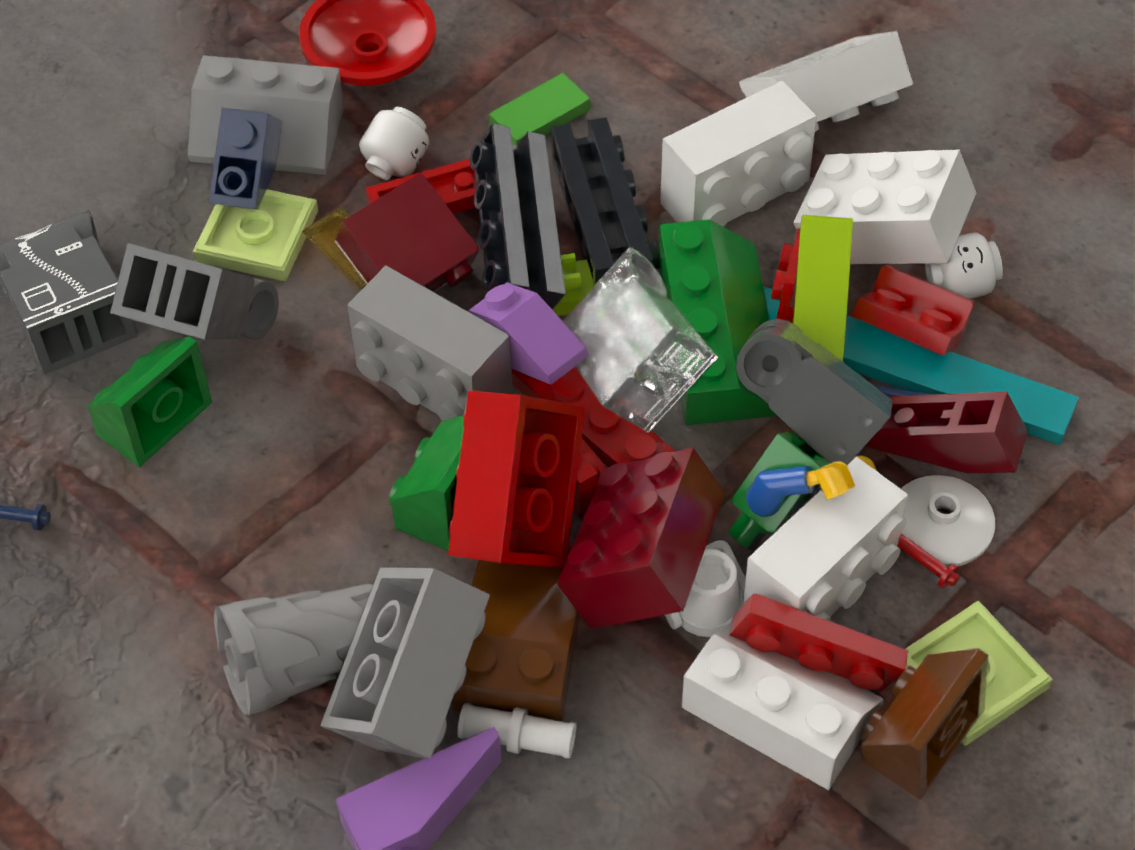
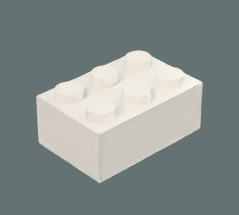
(738, 157)
(900, 203)
(831, 546)

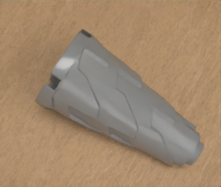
(286, 642)

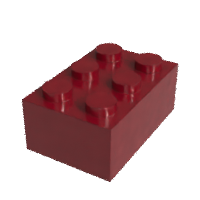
(642, 539)

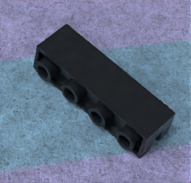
(600, 196)
(517, 214)

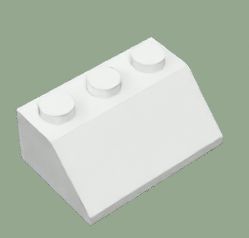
(842, 76)
(778, 706)

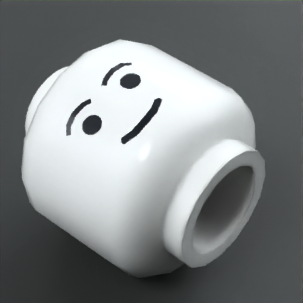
(394, 143)
(971, 267)

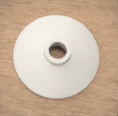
(953, 536)

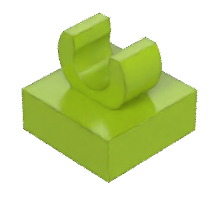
(577, 283)

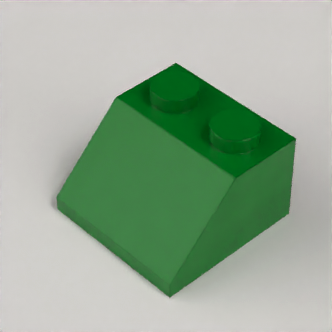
(152, 400)
(426, 496)

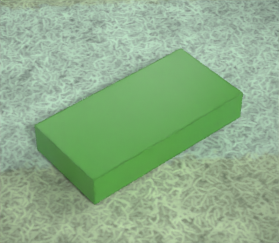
(541, 108)

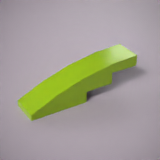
(823, 280)

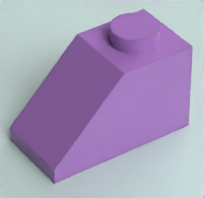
(538, 337)

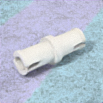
(519, 730)

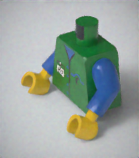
(782, 484)

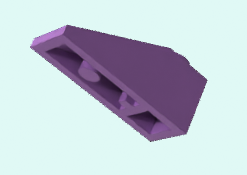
(419, 800)

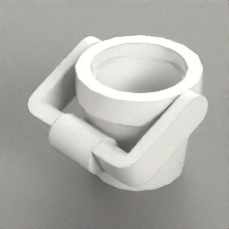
(714, 593)

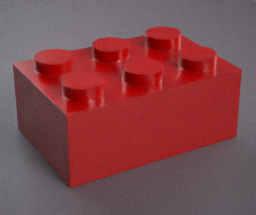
(516, 479)

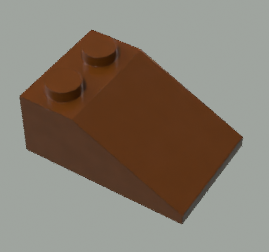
(525, 642)
(927, 718)

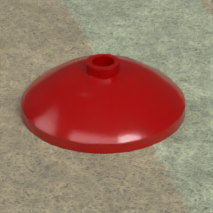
(368, 38)

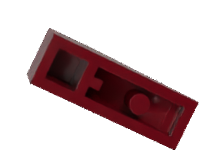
(955, 431)

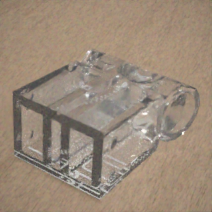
(637, 343)

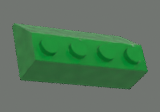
(721, 293)

